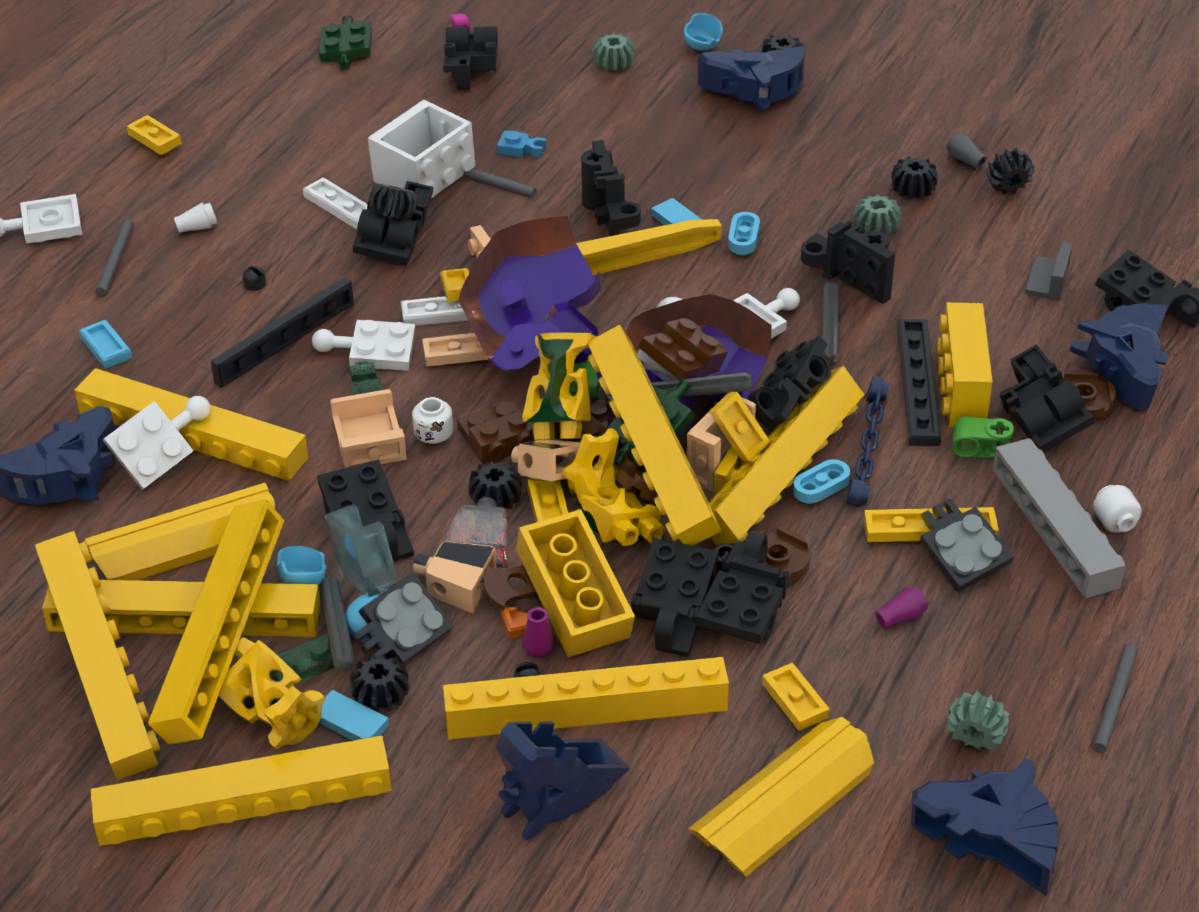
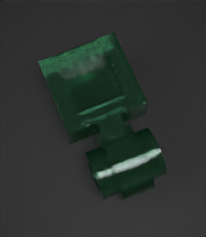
(364, 378)

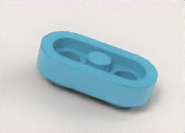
(743, 233)
(821, 481)

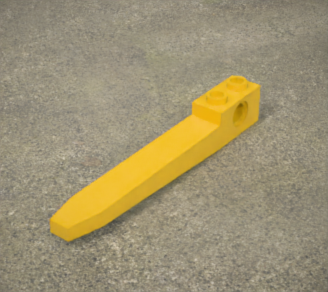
(648, 244)

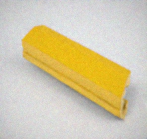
(169, 538)
(787, 795)

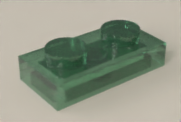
(307, 658)

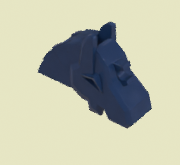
(753, 74)
(1127, 350)
(61, 463)
(552, 775)
(994, 819)

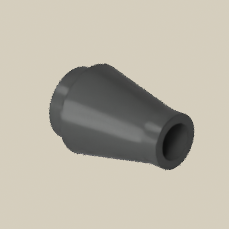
(966, 151)

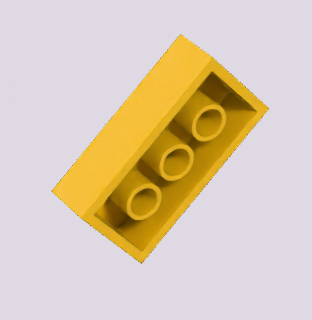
(964, 362)
(575, 583)

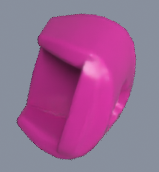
(460, 20)

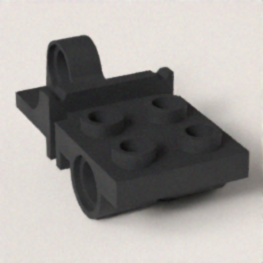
(470, 52)
(605, 190)
(392, 237)
(858, 258)
(1135, 281)
(790, 381)
(1043, 401)
(368, 490)
(673, 592)
(745, 592)

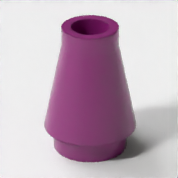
(903, 607)
(538, 635)

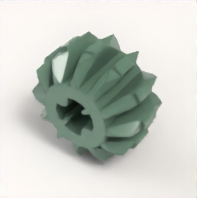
(614, 52)
(877, 214)
(978, 720)

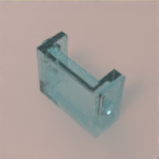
(361, 551)

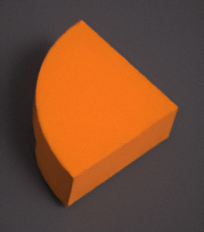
(514, 621)

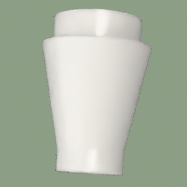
(196, 218)

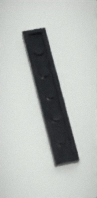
(282, 332)
(918, 383)

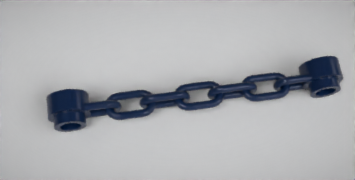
(858, 491)

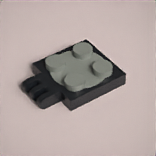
(963, 544)
(402, 620)

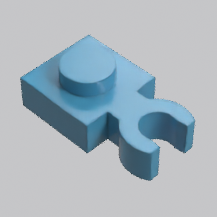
(517, 144)

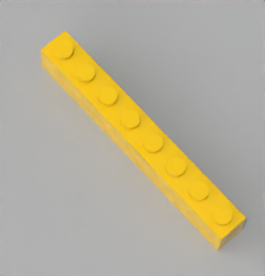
(220, 434)
(653, 438)
(790, 449)
(167, 606)
(216, 623)
(96, 655)
(587, 697)
(240, 790)

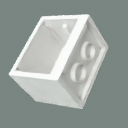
(423, 148)

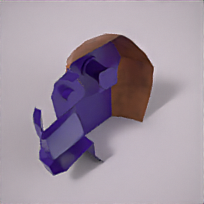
(520, 280)
(734, 325)

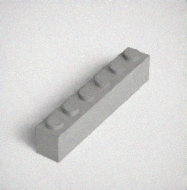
(1059, 518)

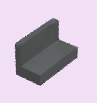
(1049, 274)

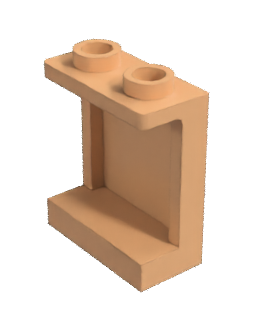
(368, 428)
(708, 447)

